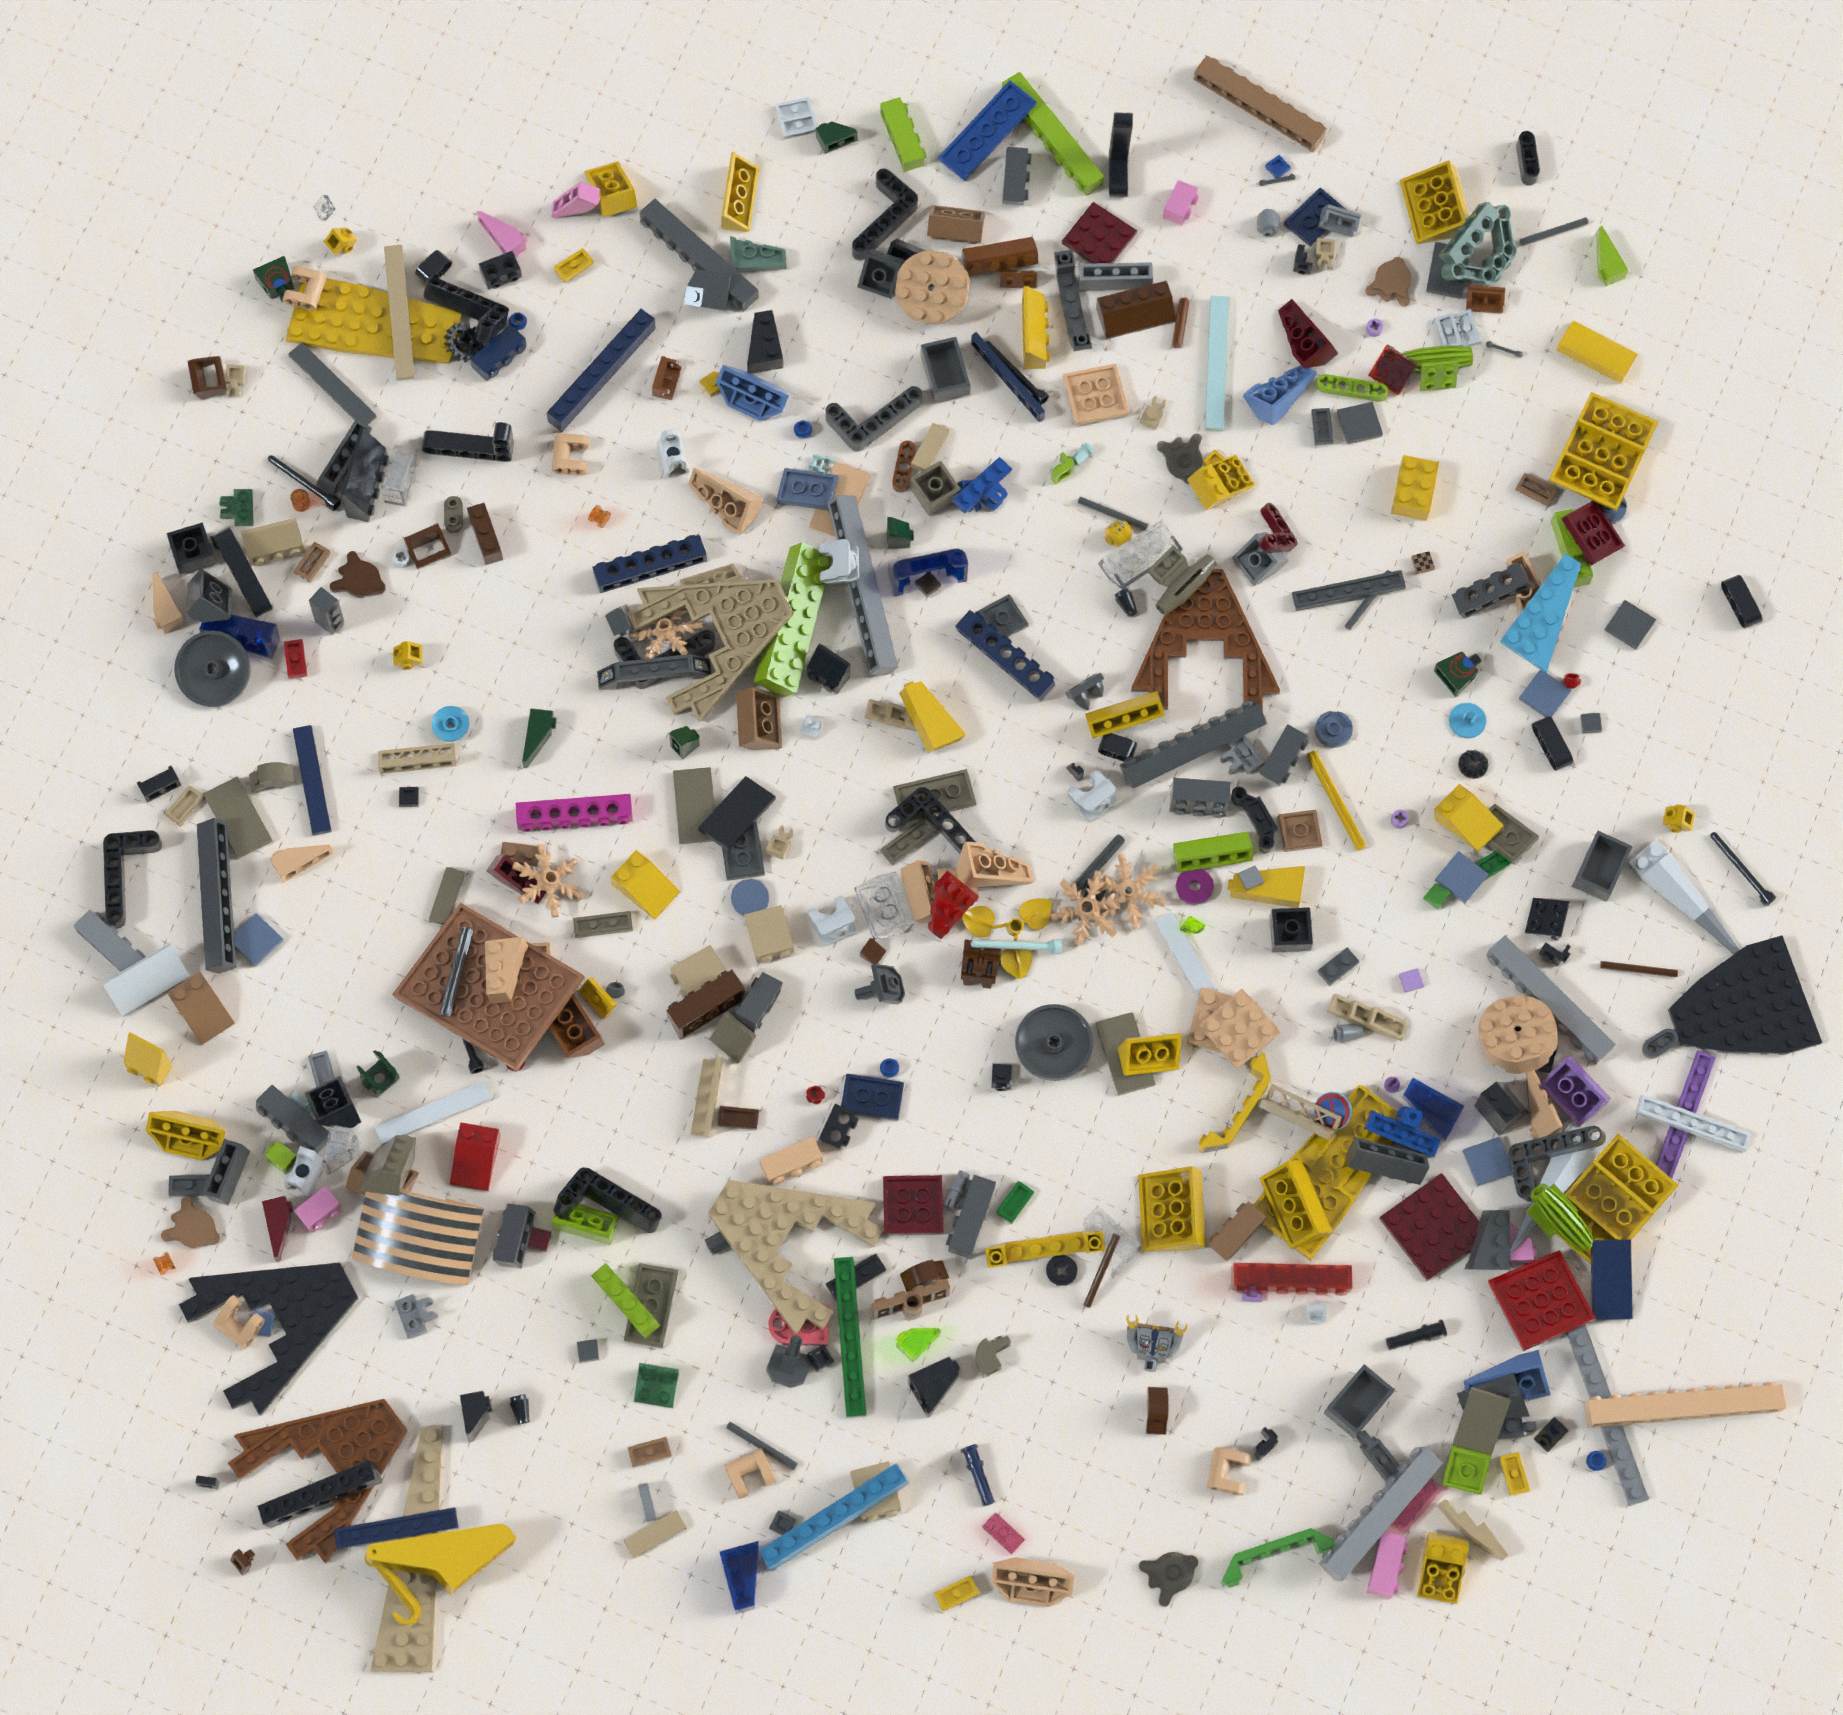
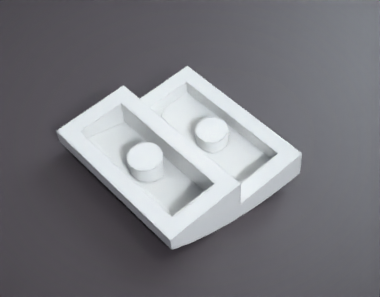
(796, 116)
(1458, 329)

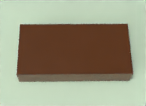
(738, 1117)

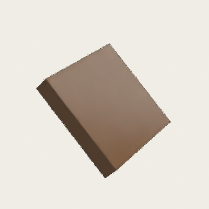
(1300, 830)

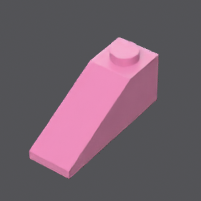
(576, 200)
(503, 234)

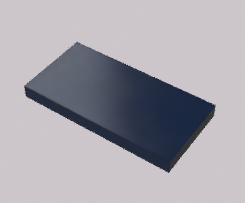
(1611, 1279)

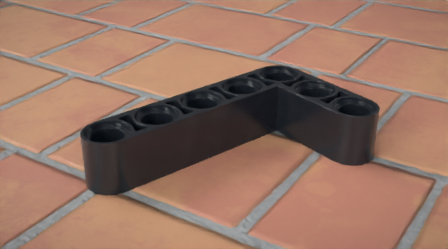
(1119, 153)
(887, 217)
(489, 314)
(471, 446)
(227, 544)
(694, 642)
(937, 820)
(117, 870)
(608, 1195)

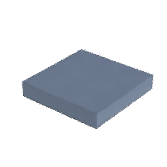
(1545, 694)
(1461, 877)
(256, 939)
(1488, 1161)

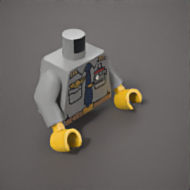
(1153, 1342)

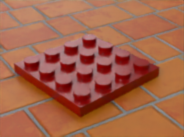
(1541, 1300)

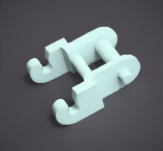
(823, 459)

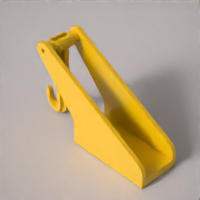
(446, 1556)

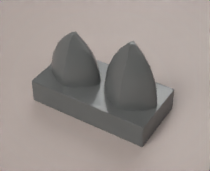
(1079, 693)

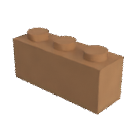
(1237, 1230)

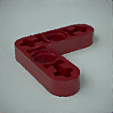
(1283, 538)

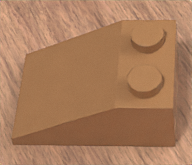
(200, 1008)

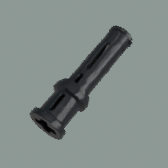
(1425, 1333)

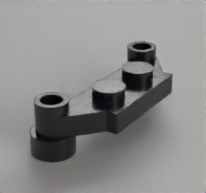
(1258, 816)

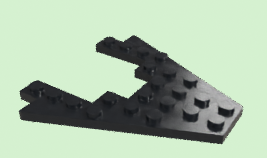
(307, 1304)

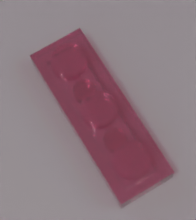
(1417, 1506)

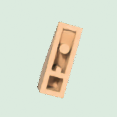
(164, 608)
(298, 859)

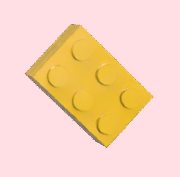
(1414, 487)

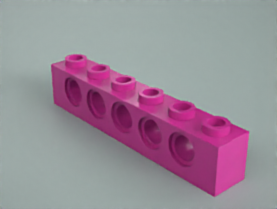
(564, 807)

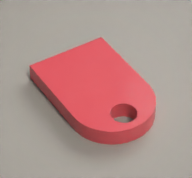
(810, 1334)

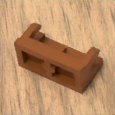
(1485, 299)
(666, 378)

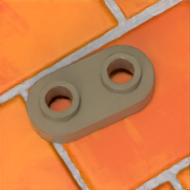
(453, 513)

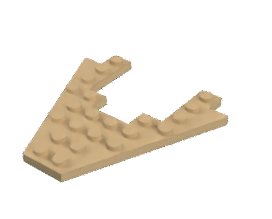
(745, 616)
(757, 1223)

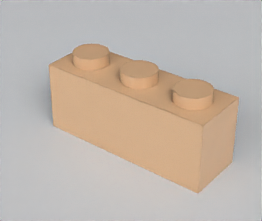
(919, 889)
(791, 1161)

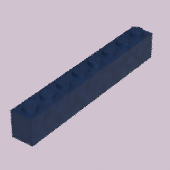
(601, 370)

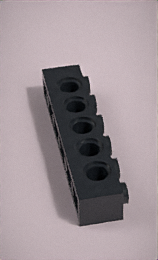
(319, 1494)

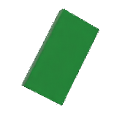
(1015, 1202)

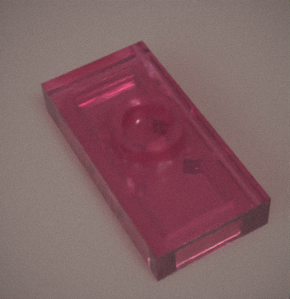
(1003, 1533)

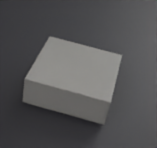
(1250, 878)

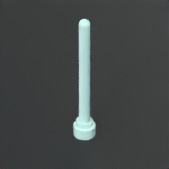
(1053, 946)

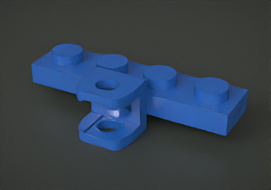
(985, 488)
(1403, 1130)

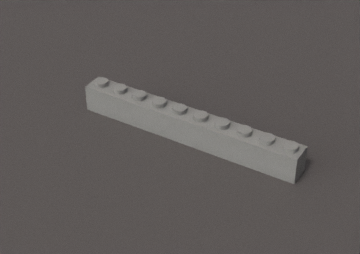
(865, 591)

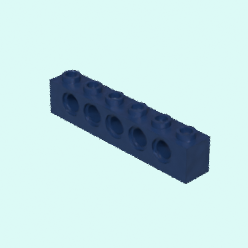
(660, 566)
(973, 620)

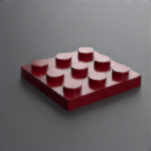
(1099, 235)
(1593, 532)
(913, 1205)

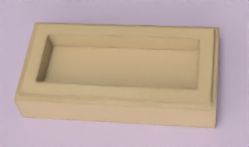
(184, 806)

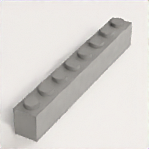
(1535, 984)
(1380, 1513)

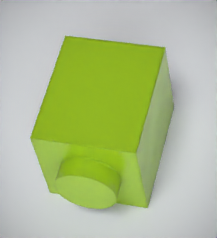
(280, 1157)

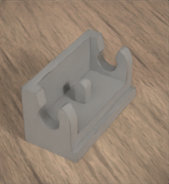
(1339, 220)

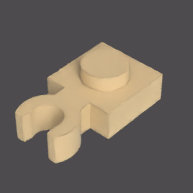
(1324, 251)
(234, 377)
(1152, 414)
(780, 844)

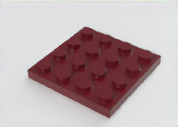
(1432, 1226)

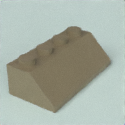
(390, 1166)

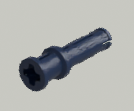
(975, 1466)

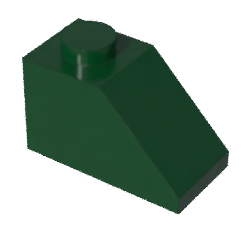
(834, 136)
(898, 534)
(684, 741)

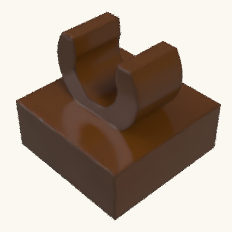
(242, 1561)

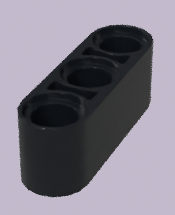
(1527, 165)
(1741, 601)
(1552, 743)

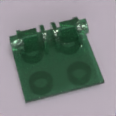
(656, 1385)

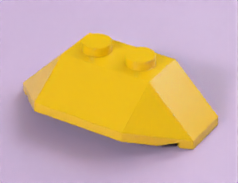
(185, 1134)

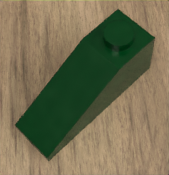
(538, 732)

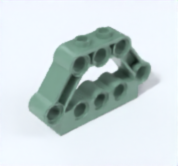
(1501, 238)

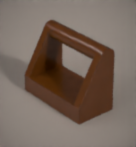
(198, 379)
(423, 537)

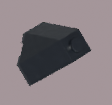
(933, 1383)

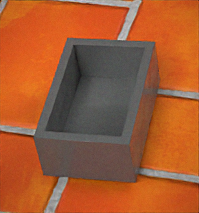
(945, 369)
(1199, 797)
(1602, 866)
(1359, 1401)

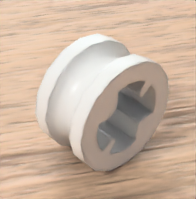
(404, 563)

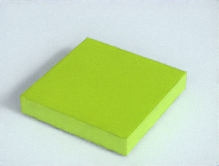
(1466, 1470)

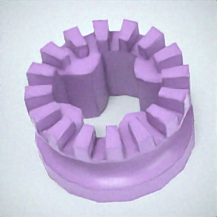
(1371, 331)
(1395, 821)

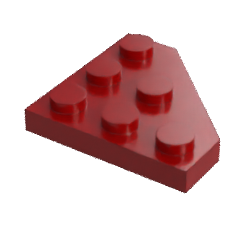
(950, 904)

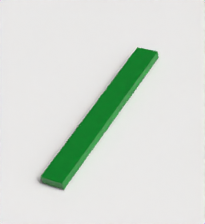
(849, 1337)

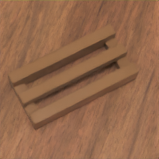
(1541, 496)
(297, 570)

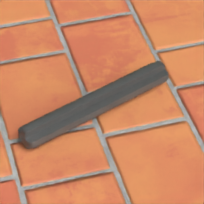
(1099, 861)

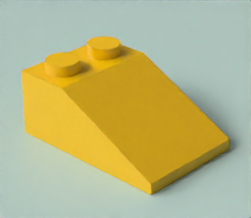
(614, 188)
(1467, 818)
(644, 884)
(146, 1060)

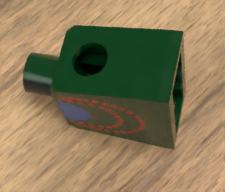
(274, 278)
(1457, 671)

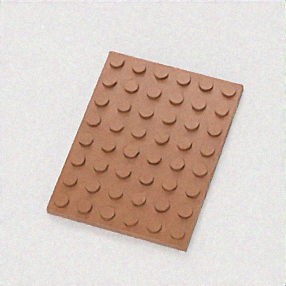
(499, 1029)

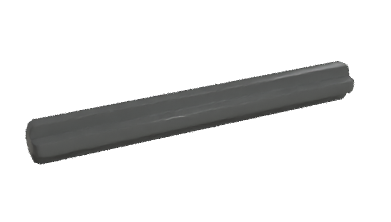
(456, 972)

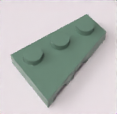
(755, 257)

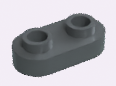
(1659, 1044)

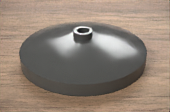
(196, 663)
(1054, 1025)

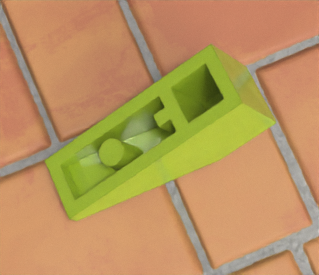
(1609, 262)

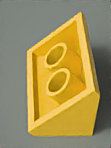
(1150, 1054)

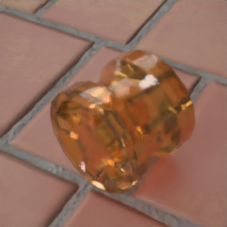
(301, 504)
(599, 516)
(164, 1263)

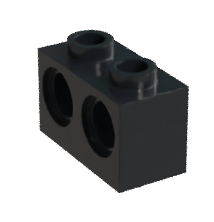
(498, 266)
(833, 1124)

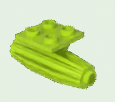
(1440, 365)
(1558, 1215)

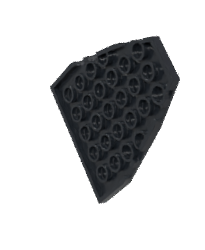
(1748, 1005)

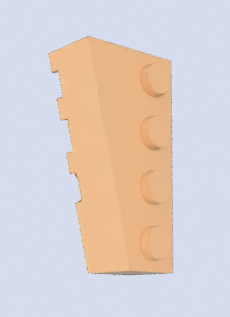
(1524, 597)

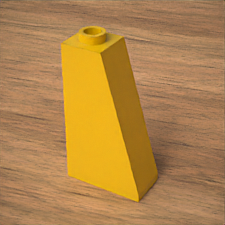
(930, 718)
(1280, 887)

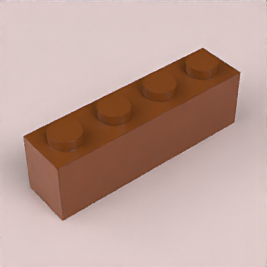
(1000, 256)

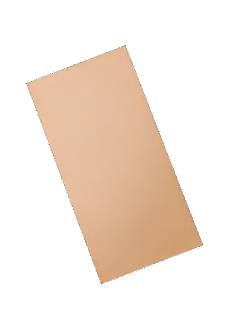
(851, 483)

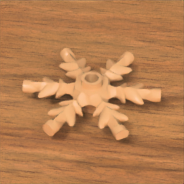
(665, 631)
(548, 880)
(1136, 894)
(1082, 903)

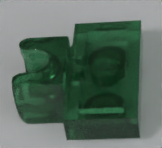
(238, 507)

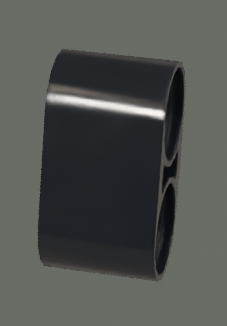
(433, 266)
(1117, 747)

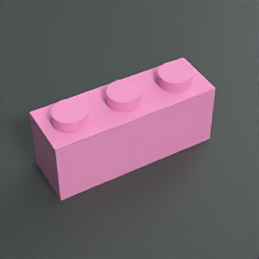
(1387, 1565)

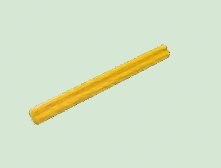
(1336, 800)

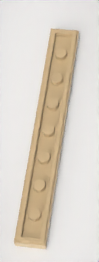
(399, 312)

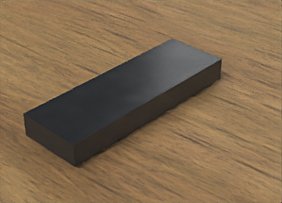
(864, 1272)

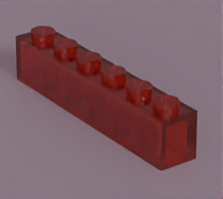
(1291, 1278)

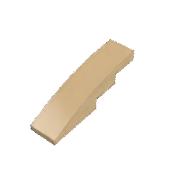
(889, 714)
(1367, 1017)
(1479, 1534)

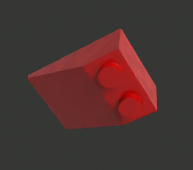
(474, 1156)

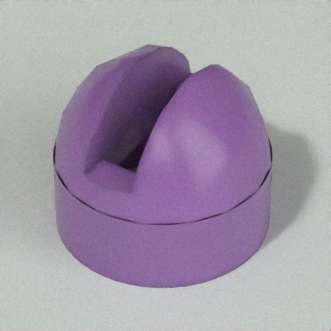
(1395, 1087)

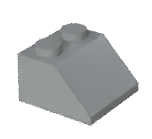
(1256, 563)

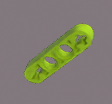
(1352, 385)

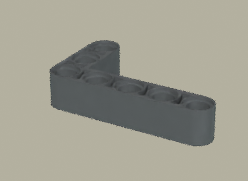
(874, 421)
(1548, 1151)

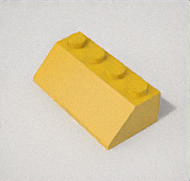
(1034, 329)
(1295, 1204)

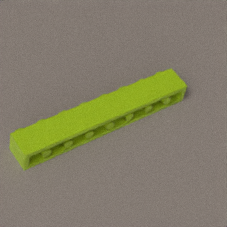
(1059, 141)

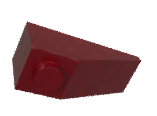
(502, 870)
(278, 1221)

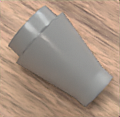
(1345, 1033)

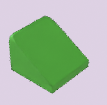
(1437, 896)

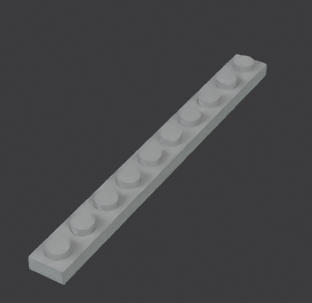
(1613, 1435)

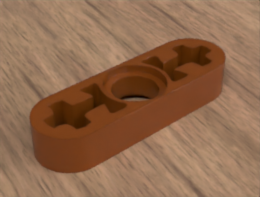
(906, 473)

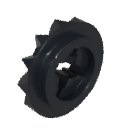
(1469, 770)
(1061, 1261)

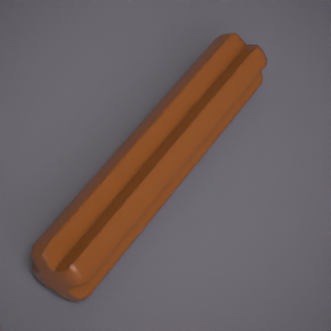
(1180, 322)

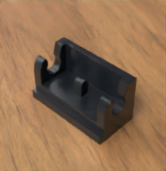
(159, 784)

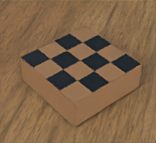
(1422, 562)

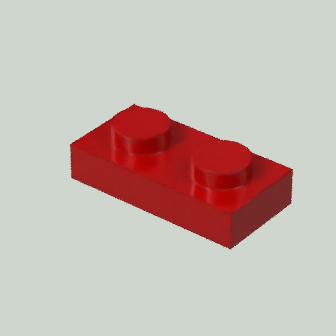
(295, 658)

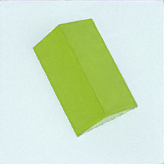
(588, 1224)

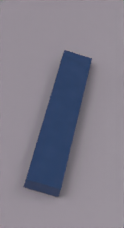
(1007, 377)
(312, 780)
(396, 1528)

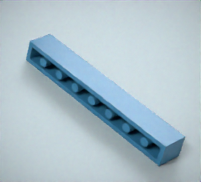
(834, 1517)

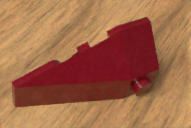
(1307, 342)

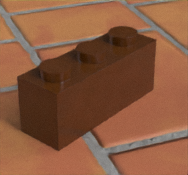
(484, 533)

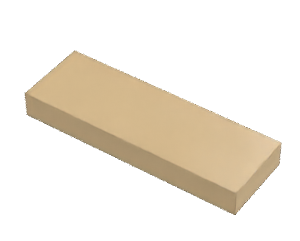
(930, 447)
(655, 1534)

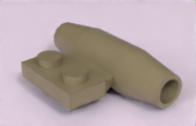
(1179, 577)

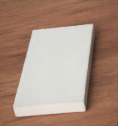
(145, 979)

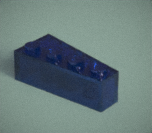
(254, 635)

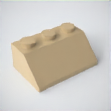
(273, 542)
(719, 575)

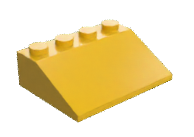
(1435, 202)
(1172, 1210)

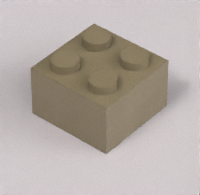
(934, 488)

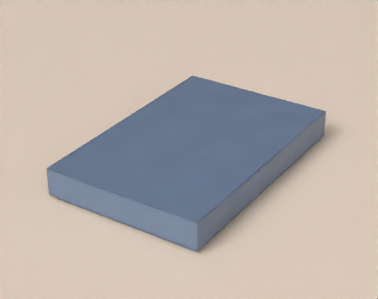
(807, 489)

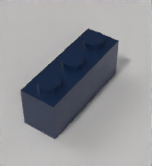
(498, 353)

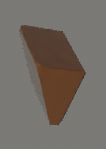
(872, 951)

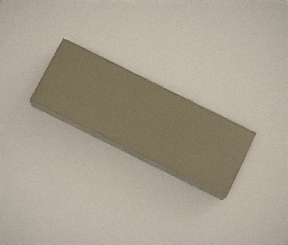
(908, 841)
(446, 895)
(602, 924)

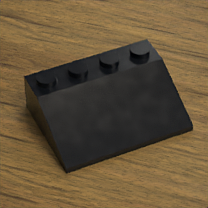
(364, 477)

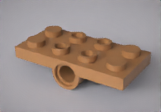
(901, 1300)

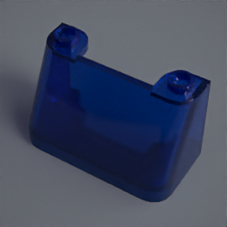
(949, 558)

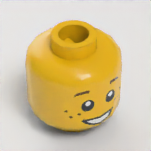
(1118, 533)

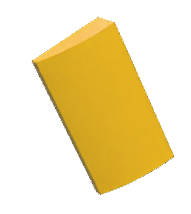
(1596, 351)

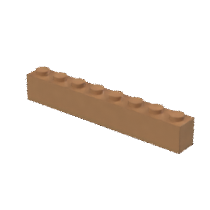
(1260, 103)

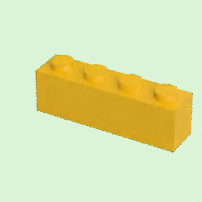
(1124, 714)

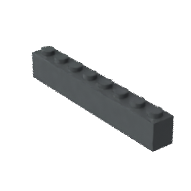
(696, 251)
(1193, 743)
(216, 896)

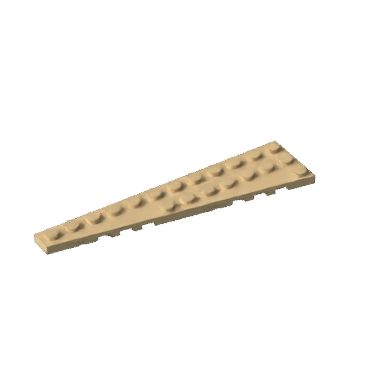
(412, 1646)

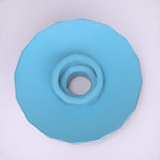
(450, 715)

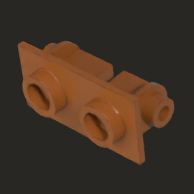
(1014, 279)

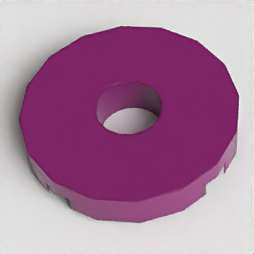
(1190, 896)

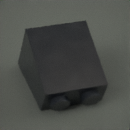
(1500, 1107)

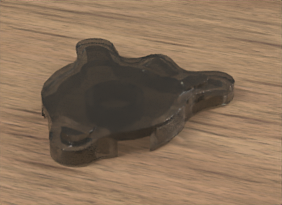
(1181, 457)
(1170, 1573)

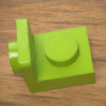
(1062, 471)

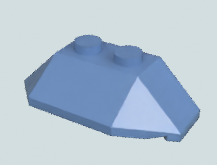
(750, 393)

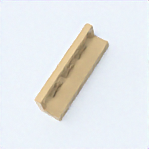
(417, 762)
(707, 1097)
(1297, 1118)

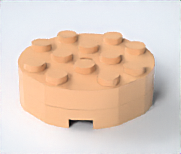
(914, 288)
(1518, 1034)

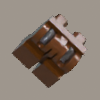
(979, 965)

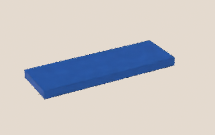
(987, 130)

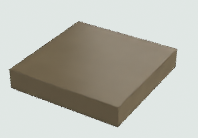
(732, 1037)

